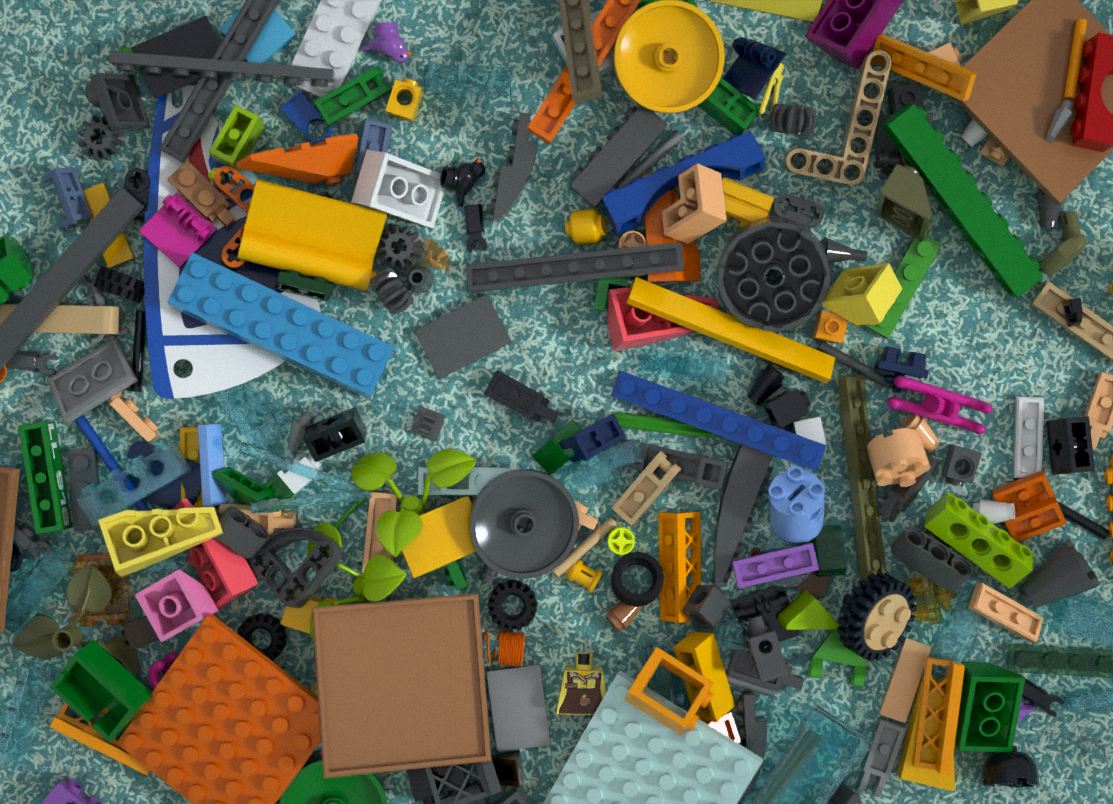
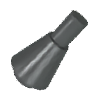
(838, 252)

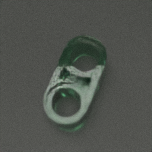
(830, 552)

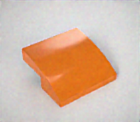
(1034, 506)

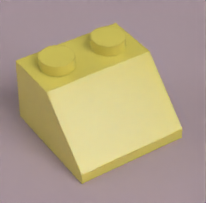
(863, 294)

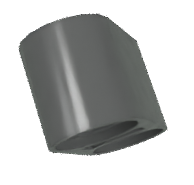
(241, 532)

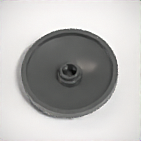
(523, 523)

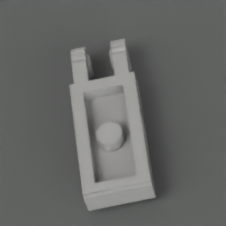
(881, 755)

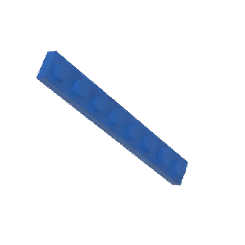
(719, 420)

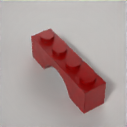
(1093, 121)

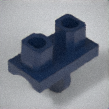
(889, 362)

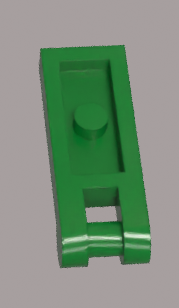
(352, 96)

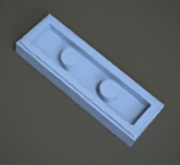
(210, 461)

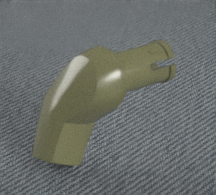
(1069, 247)

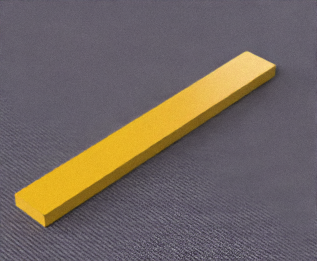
(730, 330)

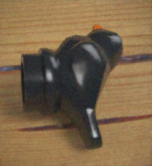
(461, 178)

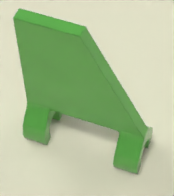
(833, 650)

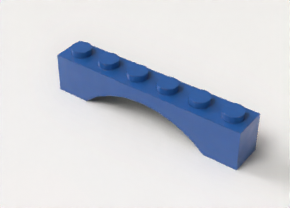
(733, 159)

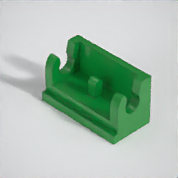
(729, 107)

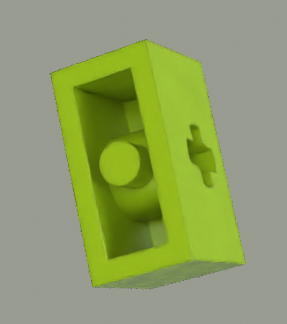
(237, 137)

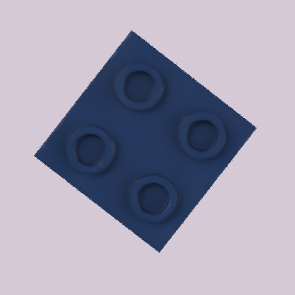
(753, 66)

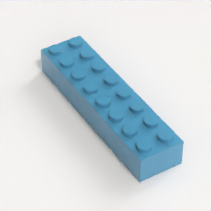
(280, 325)

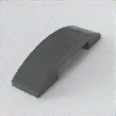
(693, 467)

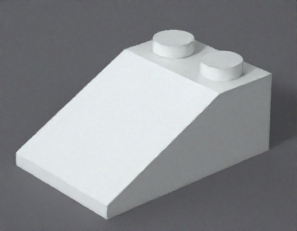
(399, 188)

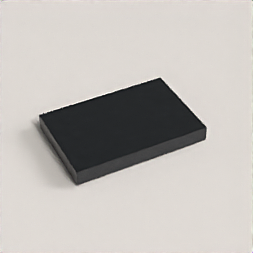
(189, 40)

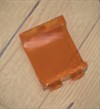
(119, 605)

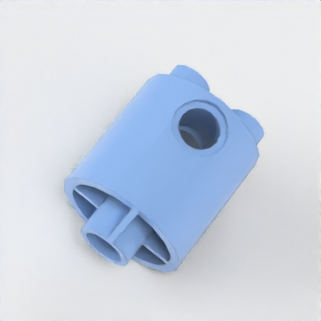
(796, 505)

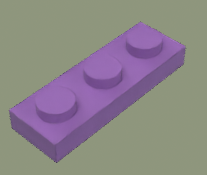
(775, 565)

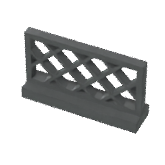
(486, 774)

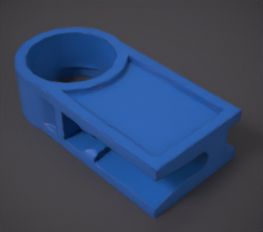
(303, 114)

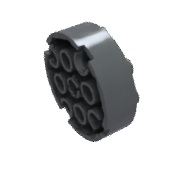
(780, 246)

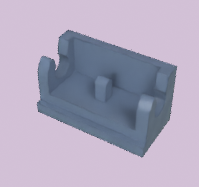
(69, 196)

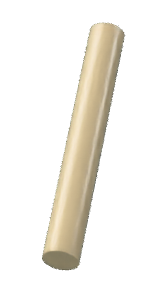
(585, 546)

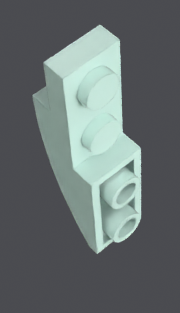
(469, 485)

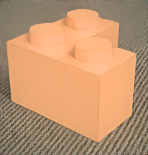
(699, 207)

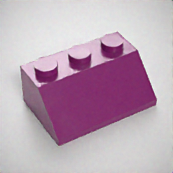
(851, 27)

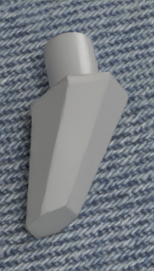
(1061, 118)
(297, 431)

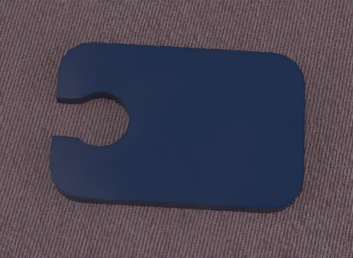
(170, 494)

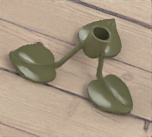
(85, 590)

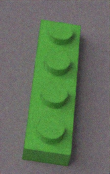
(909, 274)

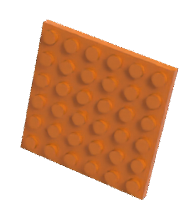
(225, 722)

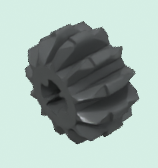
(793, 119)
(91, 135)
(403, 256)
(391, 291)

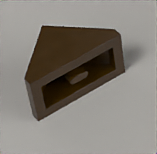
(509, 768)

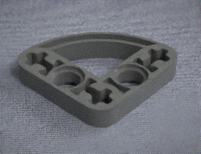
(291, 581)

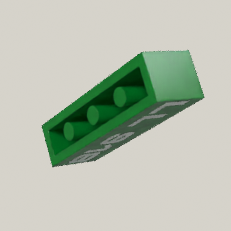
(45, 477)

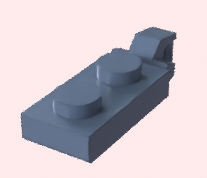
(374, 137)

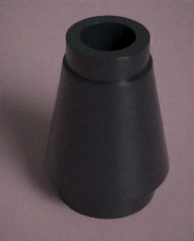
(766, 384)

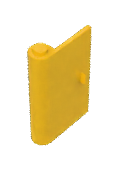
(311, 235)

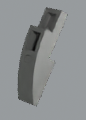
(513, 180)
(752, 732)

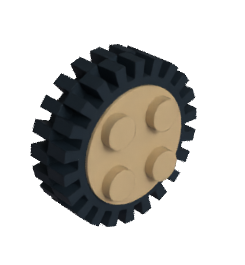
(876, 616)

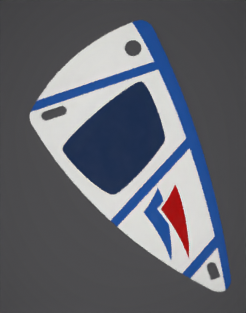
(216, 357)

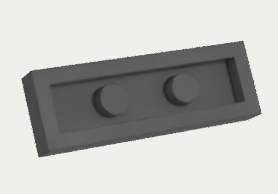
(82, 472)

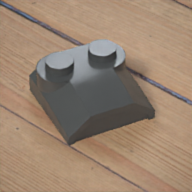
(118, 101)

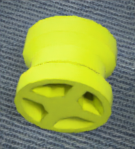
(621, 545)

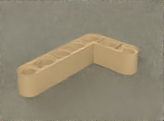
(853, 130)

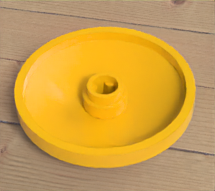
(668, 56)

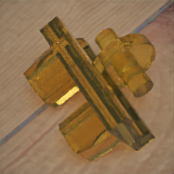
(931, 609)

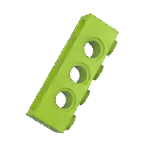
(979, 540)

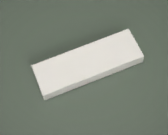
(1028, 436)

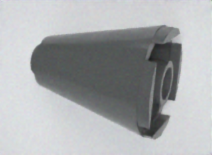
(1059, 577)

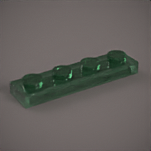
(1060, 660)

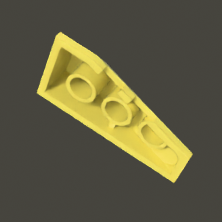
(151, 536)

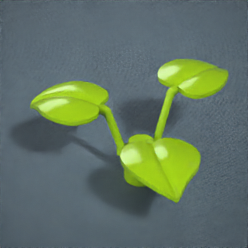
(401, 528)
(379, 577)

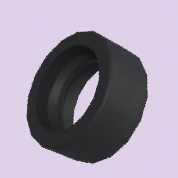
(639, 559)

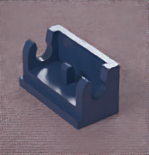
(594, 438)

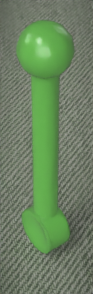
(348, 513)

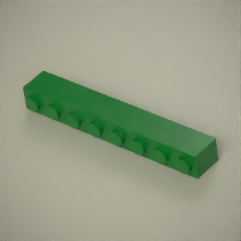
(962, 200)

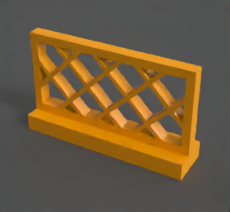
(89, 736)

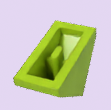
(806, 614)

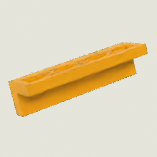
(675, 565)
(948, 718)

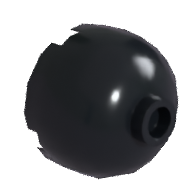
(1010, 770)

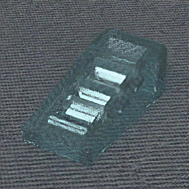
(734, 643)

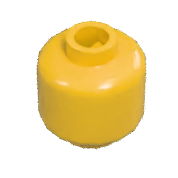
(586, 226)

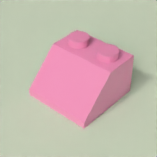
(175, 604)

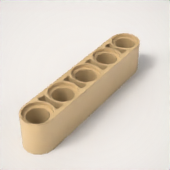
(75, 319)

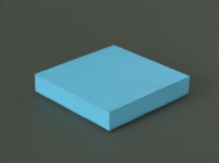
(271, 40)

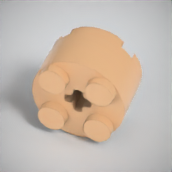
(898, 457)

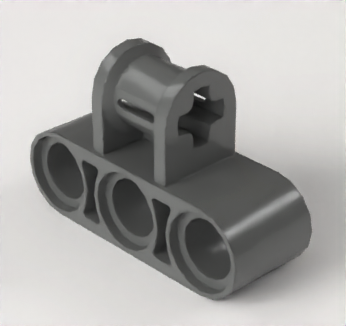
(931, 558)

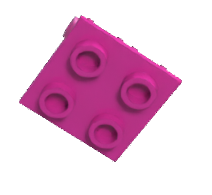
(177, 229)

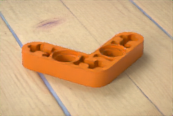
(225, 189)

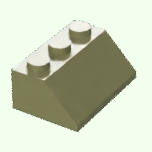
(905, 202)

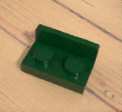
(295, 283)

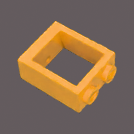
(659, 712)

